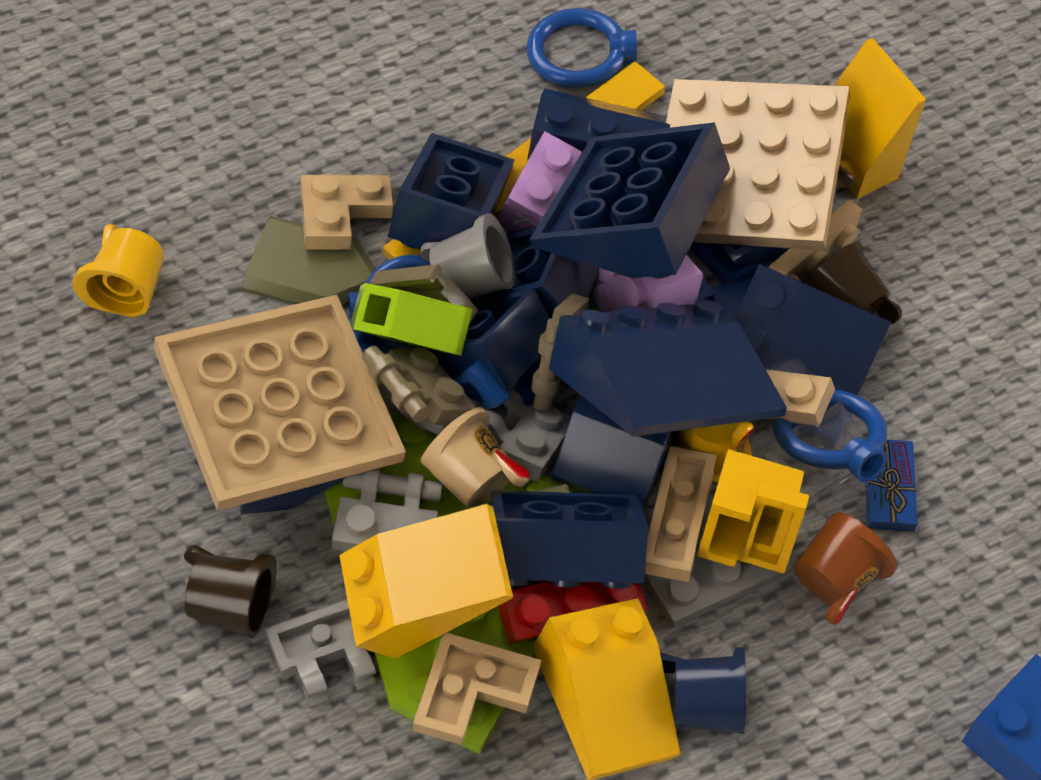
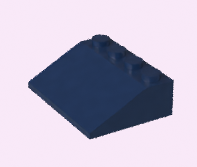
(636, 200)
(665, 367)

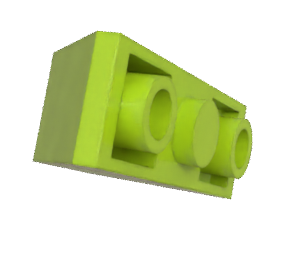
(410, 318)

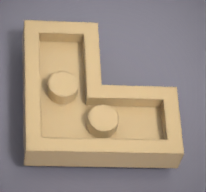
(334, 199)
(469, 672)

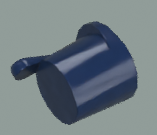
(709, 691)

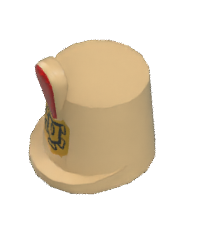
(471, 460)

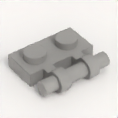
(365, 517)

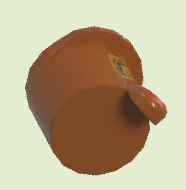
(842, 562)

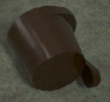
(854, 280)
(229, 590)

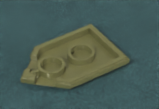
(296, 275)

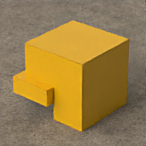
(754, 513)

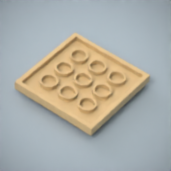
(780, 155)
(277, 401)

